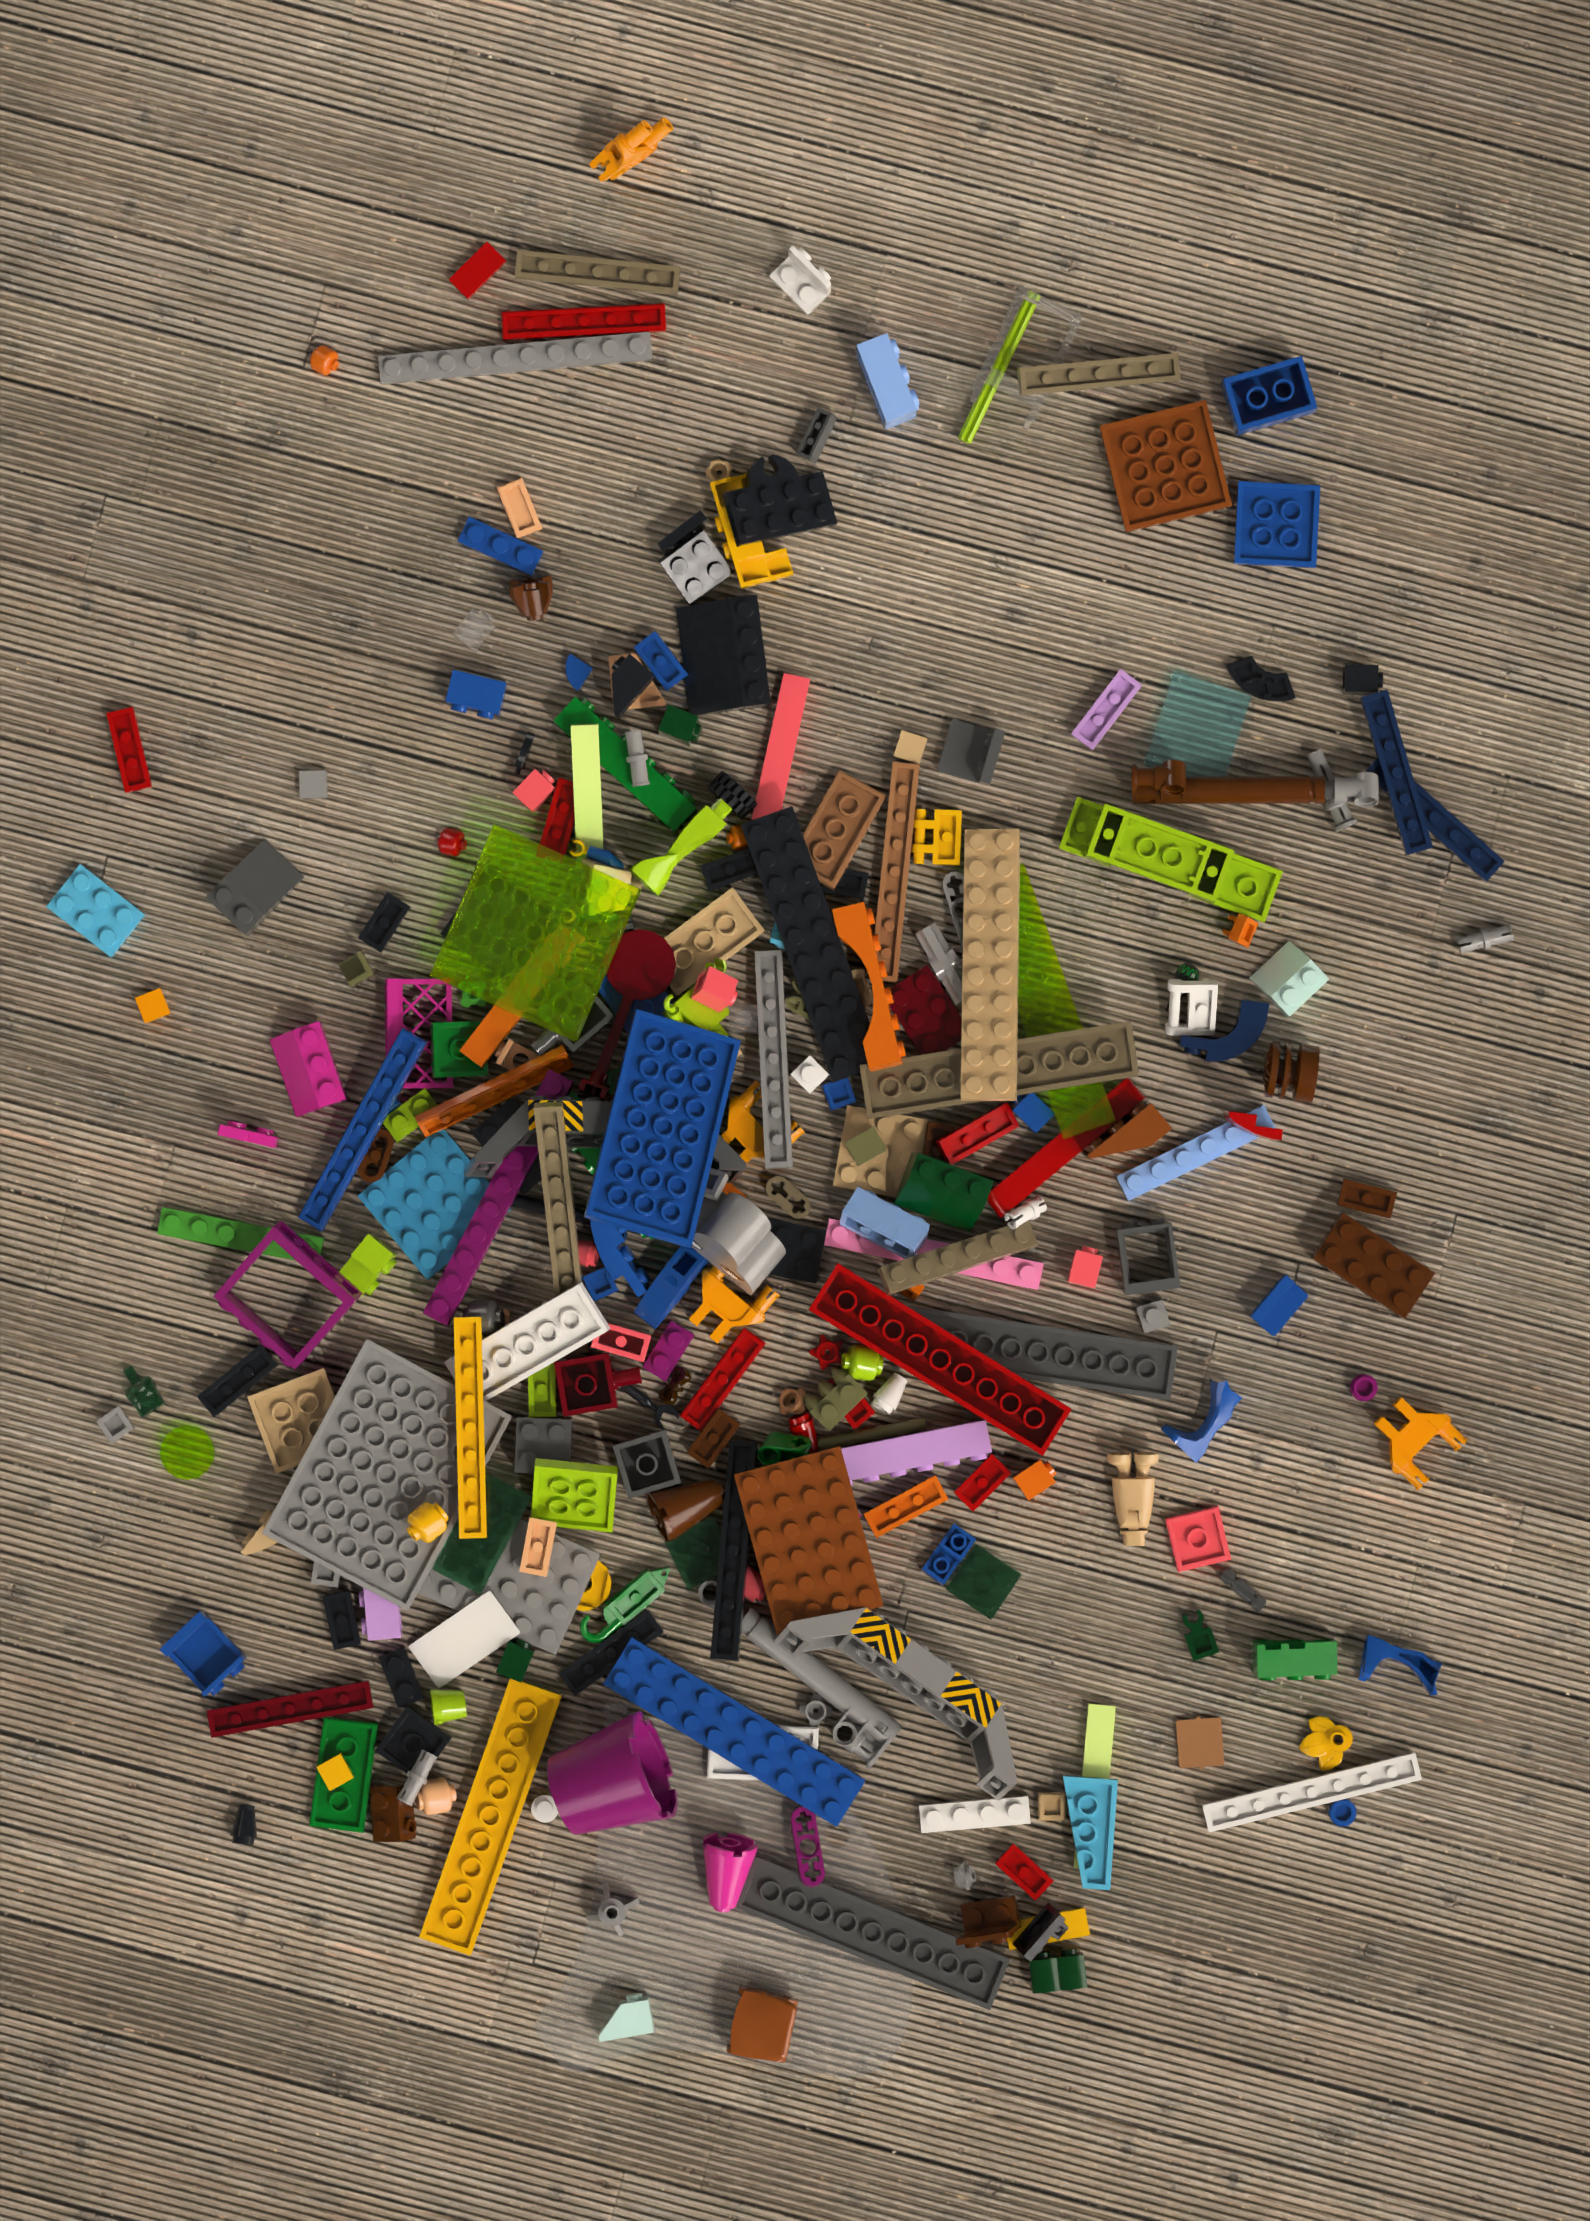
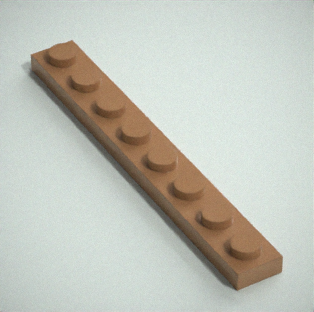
(896, 864)

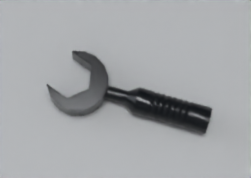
(646, 1401)

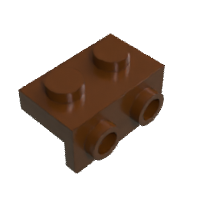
(390, 1817)

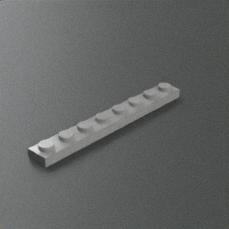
(773, 1059)

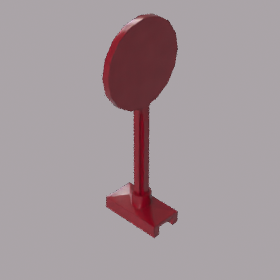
(638, 971)

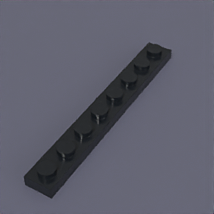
(732, 1558)

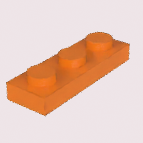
(905, 1506)

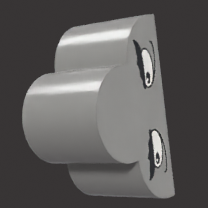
(737, 1240)

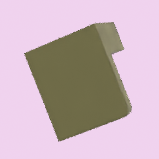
(357, 969)
(865, 1146)

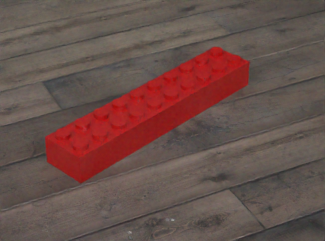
(940, 1359)

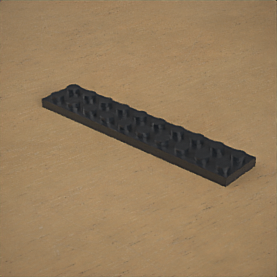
(810, 939)

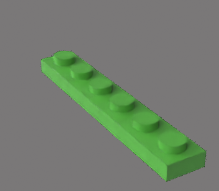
(224, 1232)

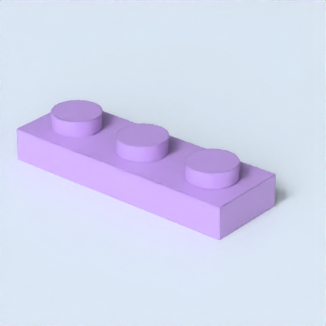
(1106, 709)

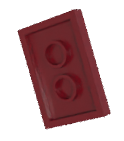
(926, 1012)

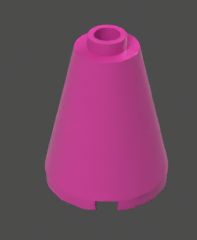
(727, 1868)

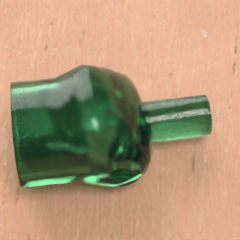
(142, 1393)

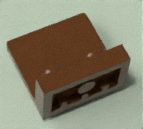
(989, 1920)

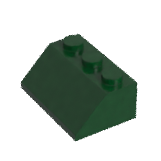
(942, 1191)

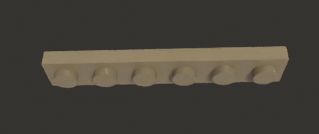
(597, 272)
(1098, 374)
(957, 1257)

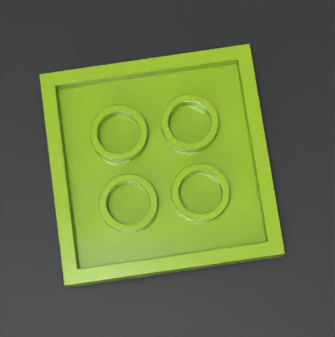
(575, 1494)

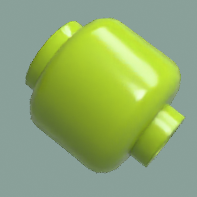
(862, 1362)

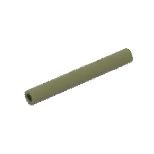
(873, 1434)

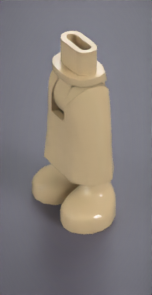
(1133, 1495)

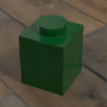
(516, 1659)

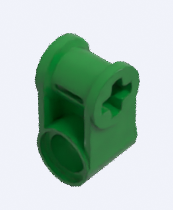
(782, 1447)

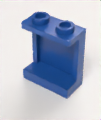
(204, 1653)

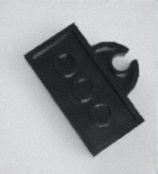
(778, 503)

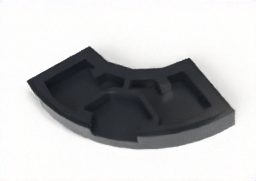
(1260, 683)

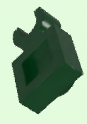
(1199, 1640)

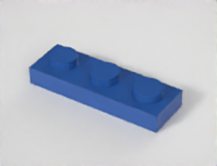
(500, 546)

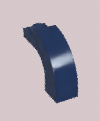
(1248, 1028)

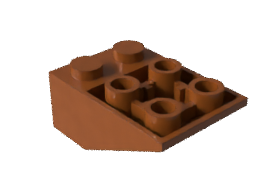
(1140, 1131)

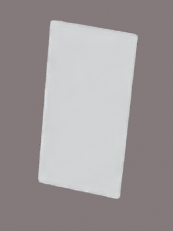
(464, 1639)

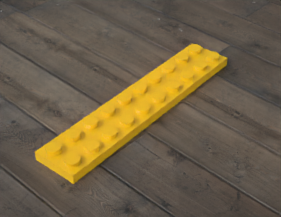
(490, 1816)

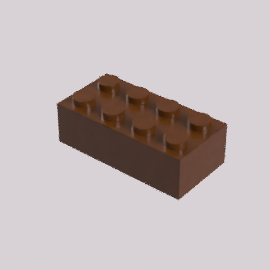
(1372, 1265)

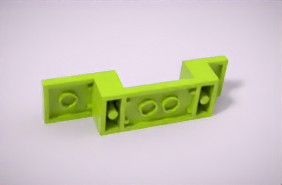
(1171, 858)

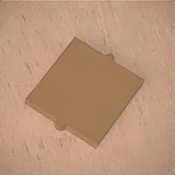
(1199, 1742)

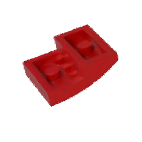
(1247, 1123)

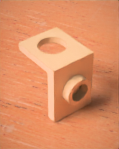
(508, 1050)

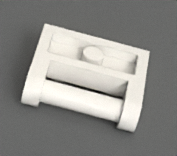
(1200, 1010)

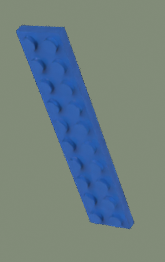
(734, 1731)

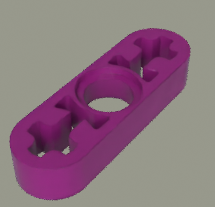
(804, 1868)

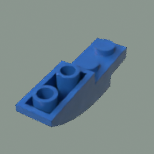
(618, 1258)
(670, 1286)

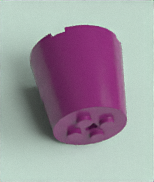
(613, 1778)

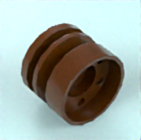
(1291, 1071)

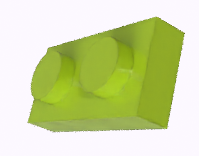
(402, 1120)
(542, 1392)

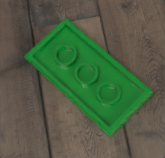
(347, 1804)

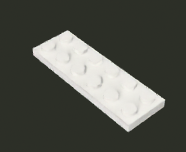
(538, 1339)

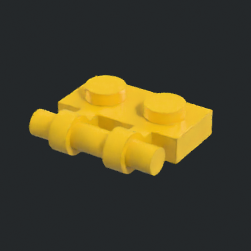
(945, 837)

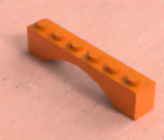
(880, 1042)

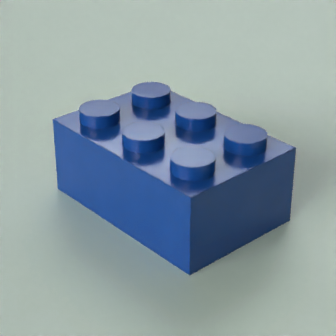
(1268, 395)

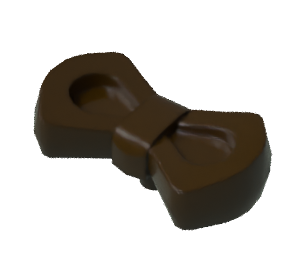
(680, 1376)

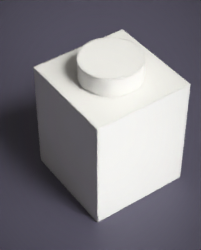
(809, 1074)

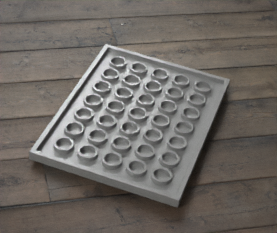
(372, 1464)

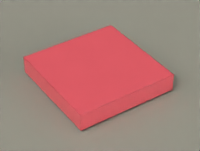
(1197, 1538)

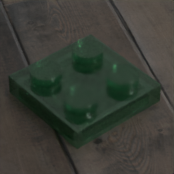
(697, 1552)
(983, 1581)

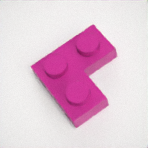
(238, 1131)

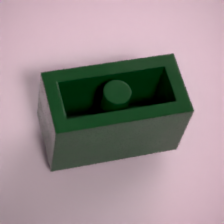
(680, 726)

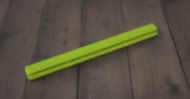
(1001, 363)

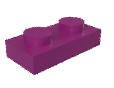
(668, 1351)

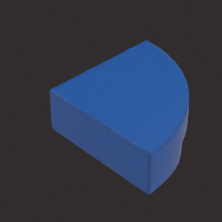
(577, 671)

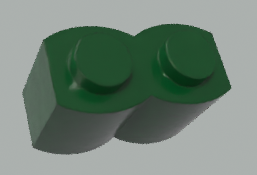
(1057, 1971)

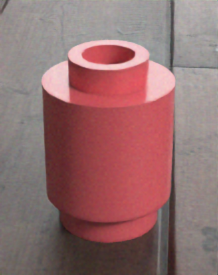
(754, 1585)

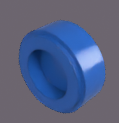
(1342, 1812)

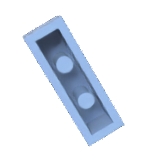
(884, 1223)

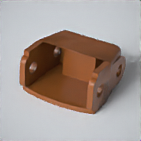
(762, 2024)

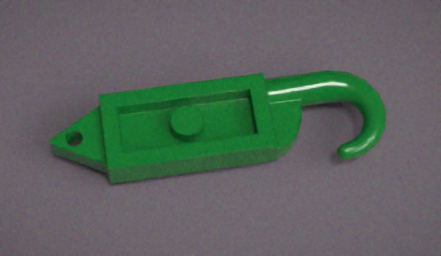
(628, 1603)

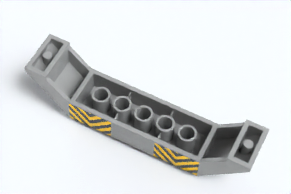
(921, 1679)

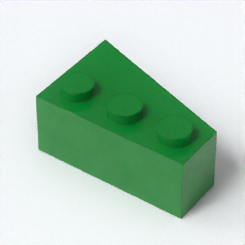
(1294, 1659)

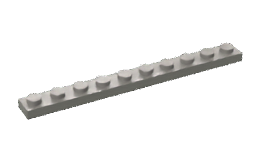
(515, 358)

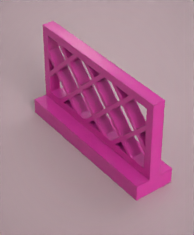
(394, 1019)

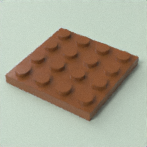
(1165, 466)

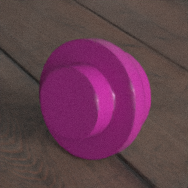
(1363, 1387)

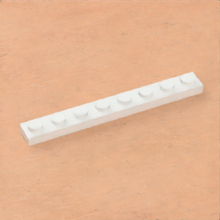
(1311, 1792)

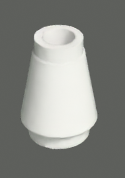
(889, 1394)

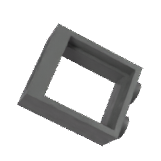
(1152, 1285)

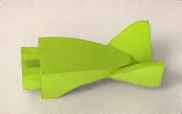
(700, 829)

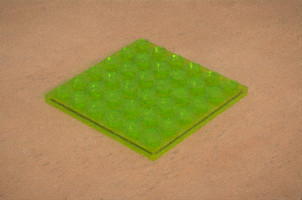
(535, 932)

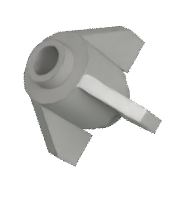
(616, 1902)

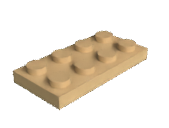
(710, 934)

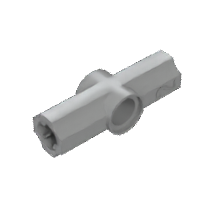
(942, 960)

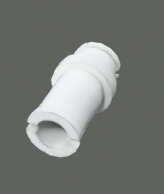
(1027, 1211)

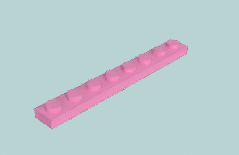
(1004, 1270)

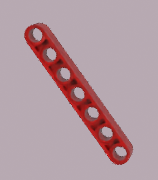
(1058, 1153)

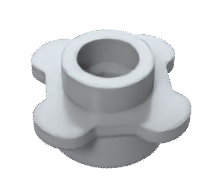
(823, 1710)
(964, 1875)

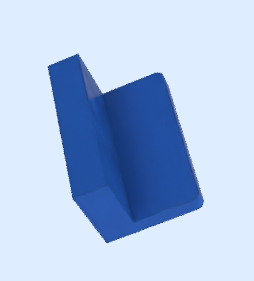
(1278, 1305)

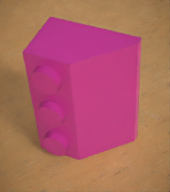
(308, 1069)

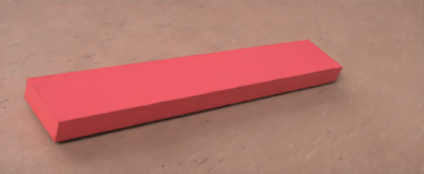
(781, 745)

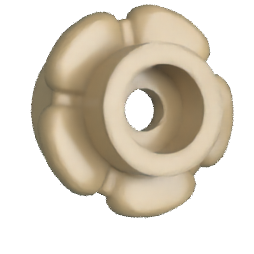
(715, 465)

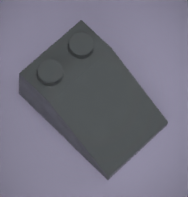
(255, 887)

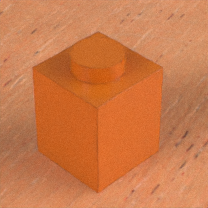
(1035, 1478)

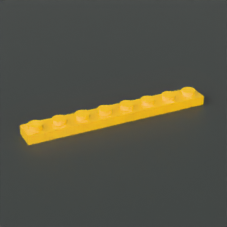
(470, 1427)

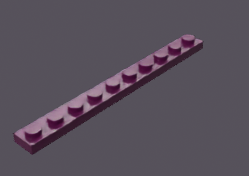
(488, 1217)

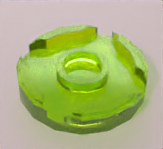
(187, 1452)

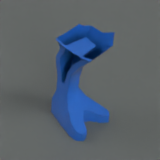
(1221, 1409)
(1378, 1650)

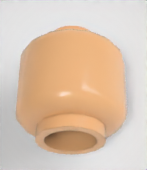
(435, 1796)

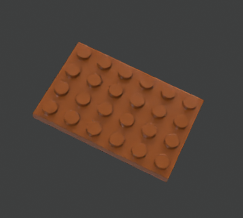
(808, 1537)

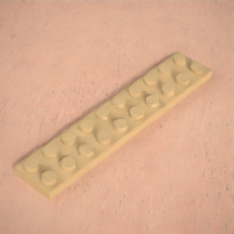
(990, 965)

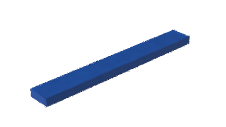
(362, 1129)

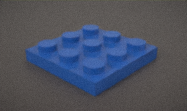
(1276, 524)

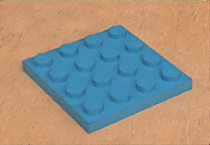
(427, 1201)

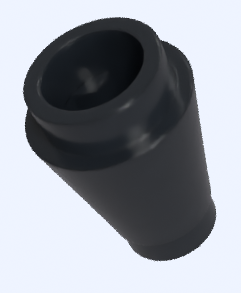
(244, 1825)

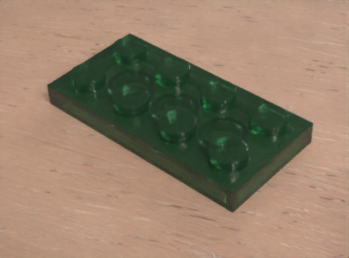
(475, 1559)

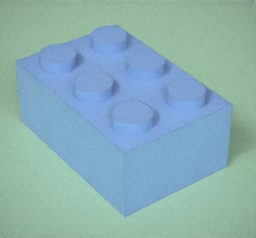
(887, 380)

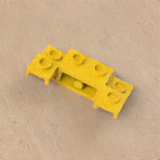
(750, 561)

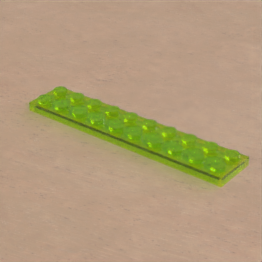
(1049, 1009)

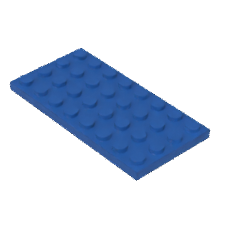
(662, 1128)

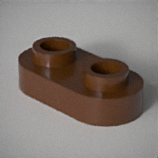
(378, 1156)

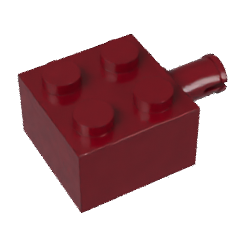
(591, 1383)

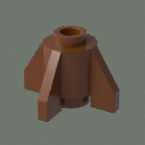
(532, 596)

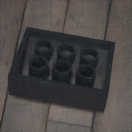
(723, 655)

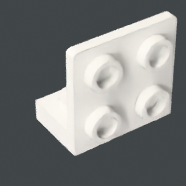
(801, 280)

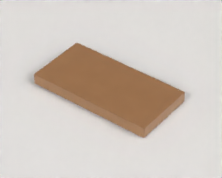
(840, 826)

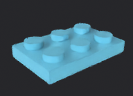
(95, 910)

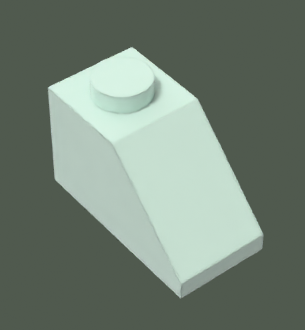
(629, 2019)

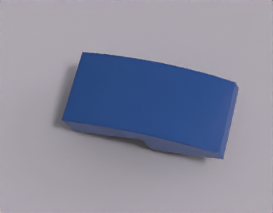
(948, 1554)

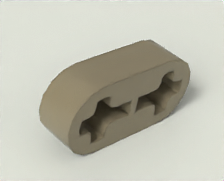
(783, 1202)

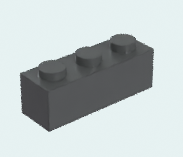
(816, 435)

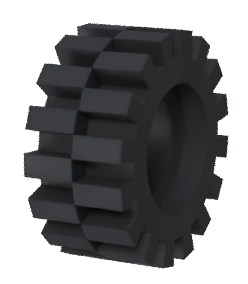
(733, 794)

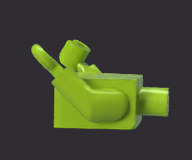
(694, 1013)

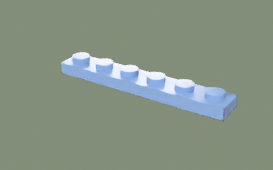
(1188, 1156)

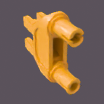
(630, 148)
(746, 1128)
(729, 1305)
(1414, 1436)

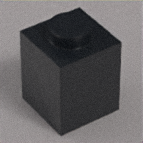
(1361, 679)

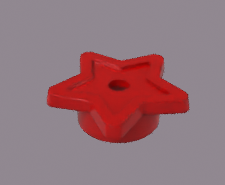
(826, 1344)

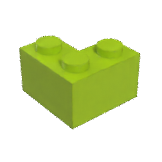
(368, 1263)

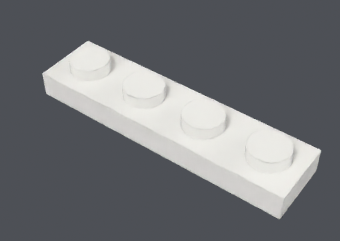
(974, 1814)

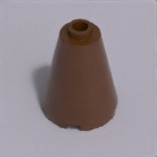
(683, 1506)

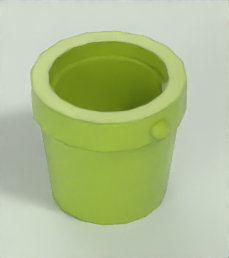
(447, 1705)

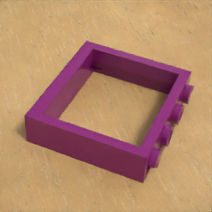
(314, 1264)

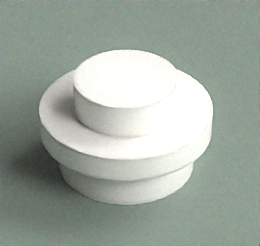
(544, 1808)

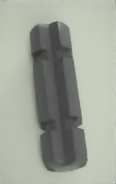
(1242, 1589)

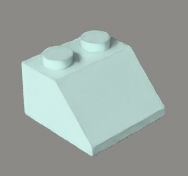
(1289, 978)

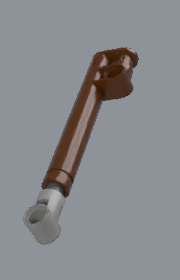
(1170, 785)

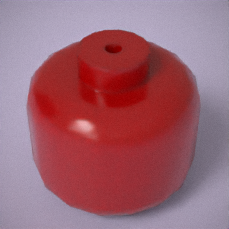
(451, 842)

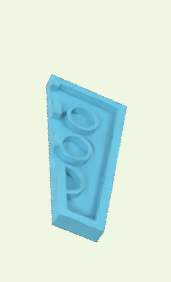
(1092, 1820)

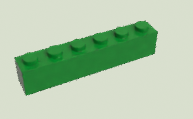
(659, 796)

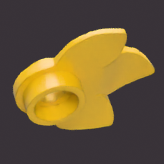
(1322, 1743)

